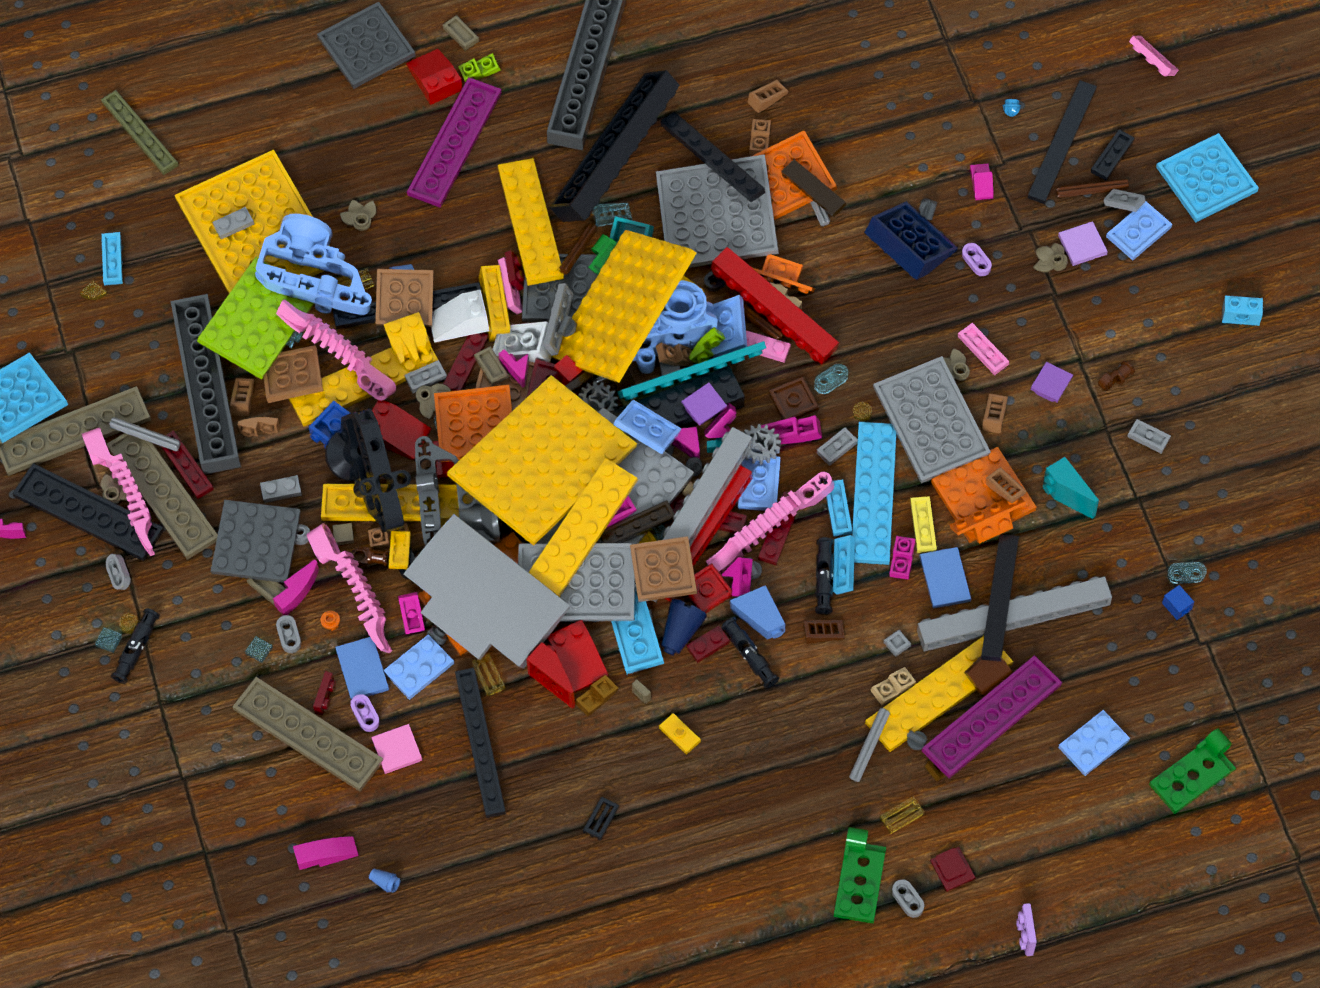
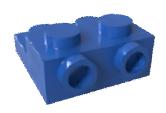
(327, 423)

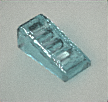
(604, 208)

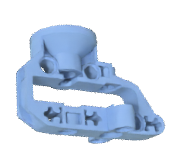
(303, 239)
(688, 326)

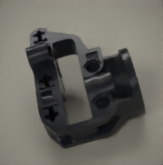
(344, 461)

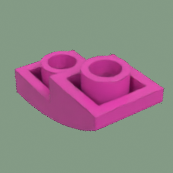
(12, 530)
(902, 557)

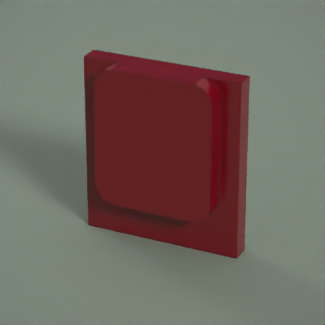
(952, 869)

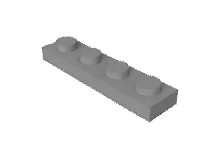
(561, 307)

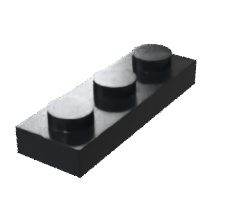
(1112, 155)

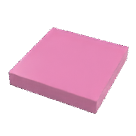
(397, 748)

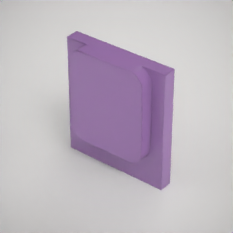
(1051, 382)
(703, 404)

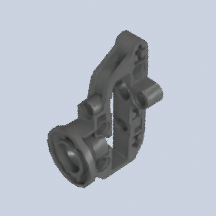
(473, 514)

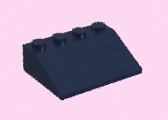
(910, 239)

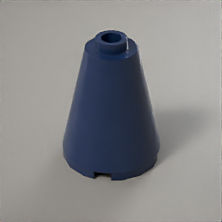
(681, 626)

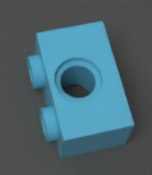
(1242, 310)

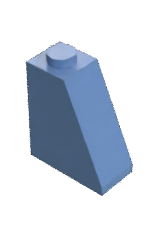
(759, 612)

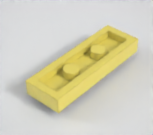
(923, 524)

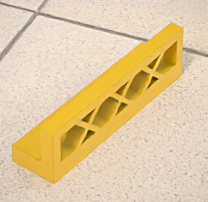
(494, 301)

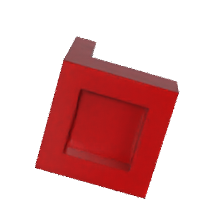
(567, 369)

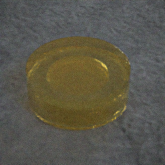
(862, 411)
(127, 623)

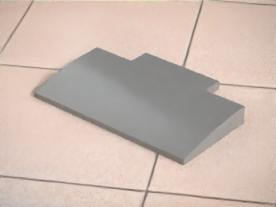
(483, 594)

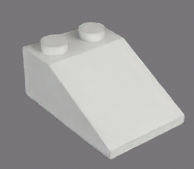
(460, 317)
(524, 340)

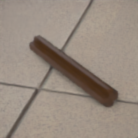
(1092, 188)
(578, 248)
(758, 320)

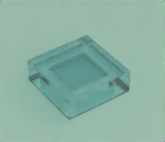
(108, 640)
(258, 649)

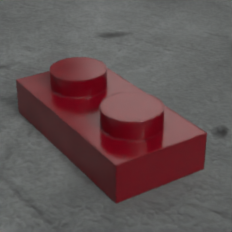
(514, 270)
(708, 644)
(322, 699)

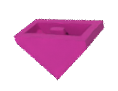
(688, 442)

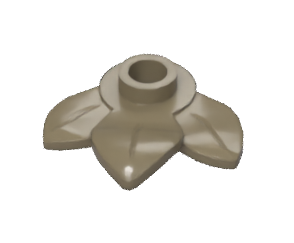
(359, 213)
(1051, 258)
(957, 363)
(427, 404)
(111, 487)

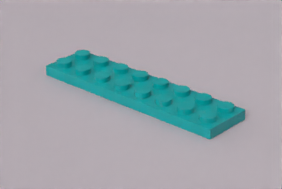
(698, 369)

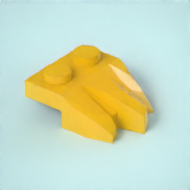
(408, 338)

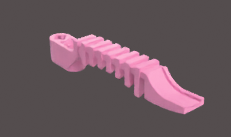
(368, 378)
(139, 512)
(770, 518)
(326, 550)

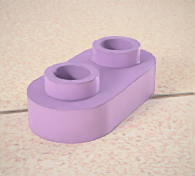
(978, 260)
(365, 714)

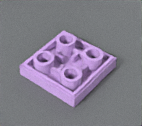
(1082, 243)
(1026, 925)

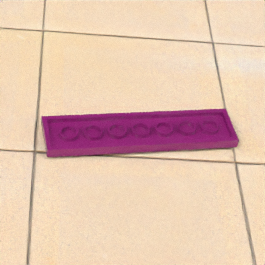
(454, 142)
(991, 716)

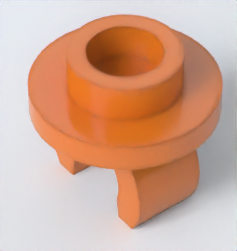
(330, 620)

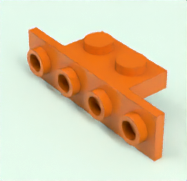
(784, 271)
(988, 521)

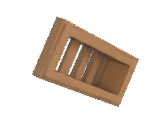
(758, 103)
(243, 407)
(994, 424)
(1000, 474)

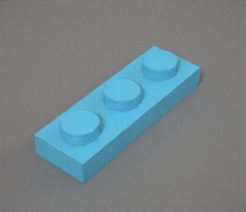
(112, 258)
(839, 510)
(843, 564)

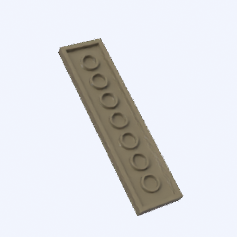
(65, 432)
(165, 495)
(308, 734)

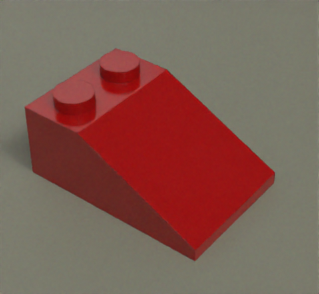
(435, 76)
(399, 428)
(578, 655)
(547, 669)

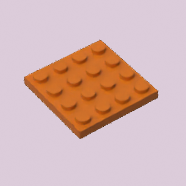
(784, 194)
(469, 416)
(966, 489)

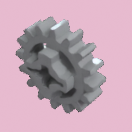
(599, 397)
(762, 441)

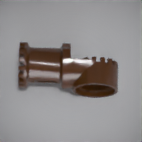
(1116, 376)
(372, 556)

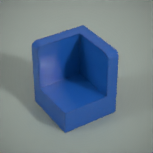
(1178, 602)

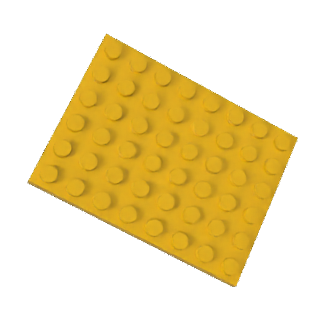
(267, 194)
(624, 304)
(540, 459)

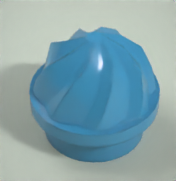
(1011, 107)

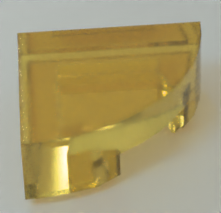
(93, 291)

